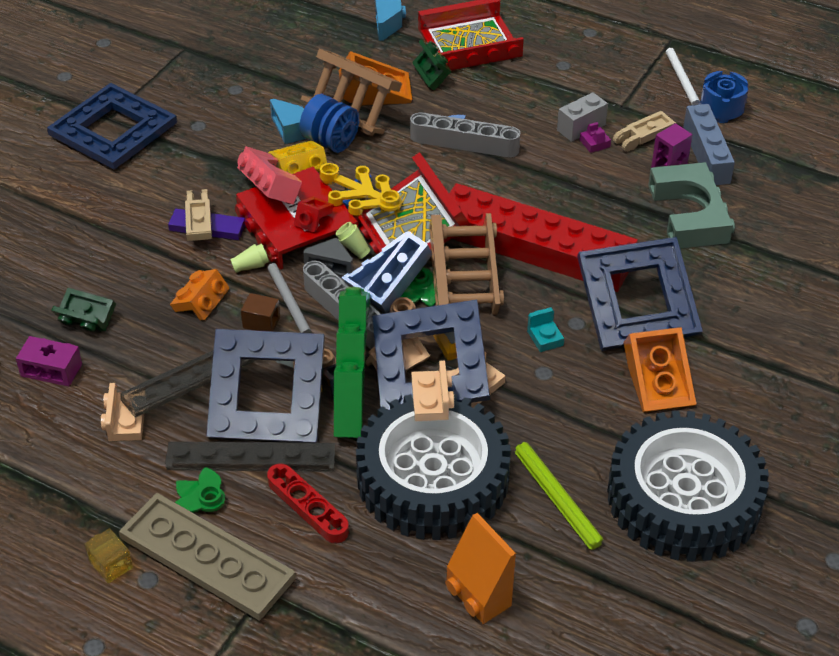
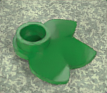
(422, 289)
(198, 494)

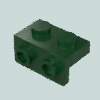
(431, 64)
(85, 309)

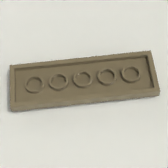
(208, 556)

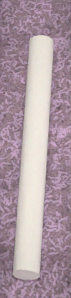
(686, 84)

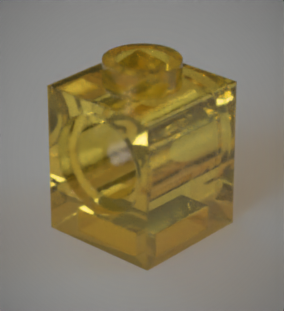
(108, 555)

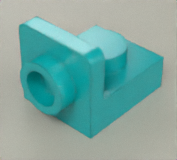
(544, 330)

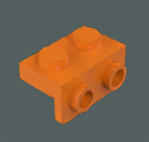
(201, 293)

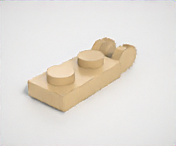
(642, 130)
(198, 217)

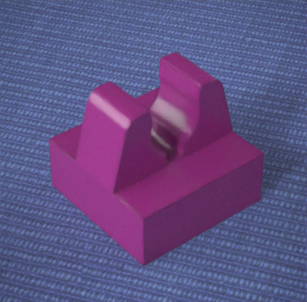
(595, 138)

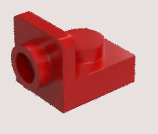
(310, 212)

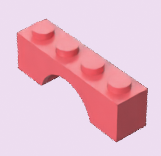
(272, 181)

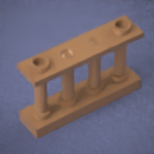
(367, 76)
(442, 254)

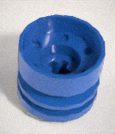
(329, 123)

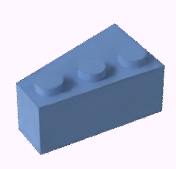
(391, 270)

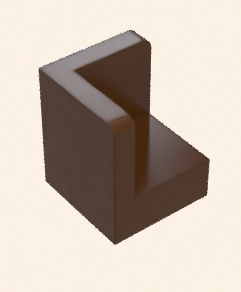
(260, 313)

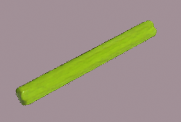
(559, 496)

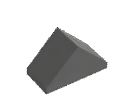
(332, 255)

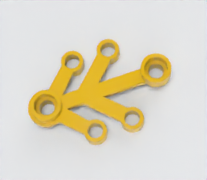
(387, 200)

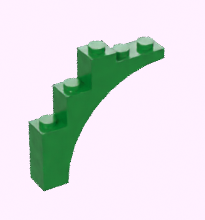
(350, 362)

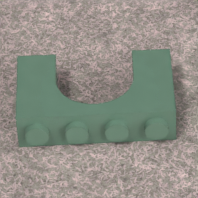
(697, 184)

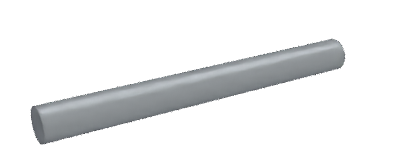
(289, 299)

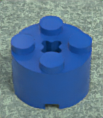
(725, 95)

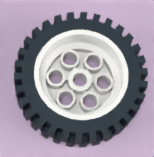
(432, 471)
(687, 485)

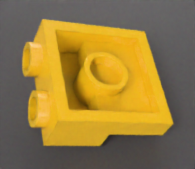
(300, 157)

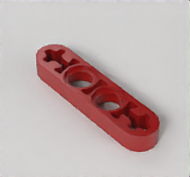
(305, 504)

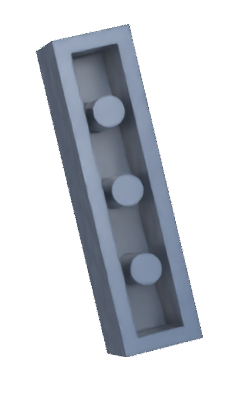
(709, 142)

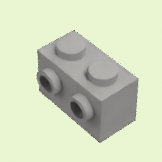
(579, 114)

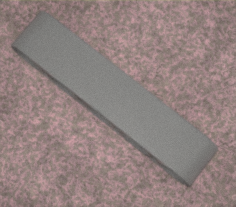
(465, 134)
(325, 289)

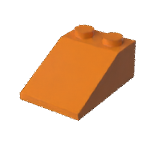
(394, 97)
(660, 369)
(482, 571)

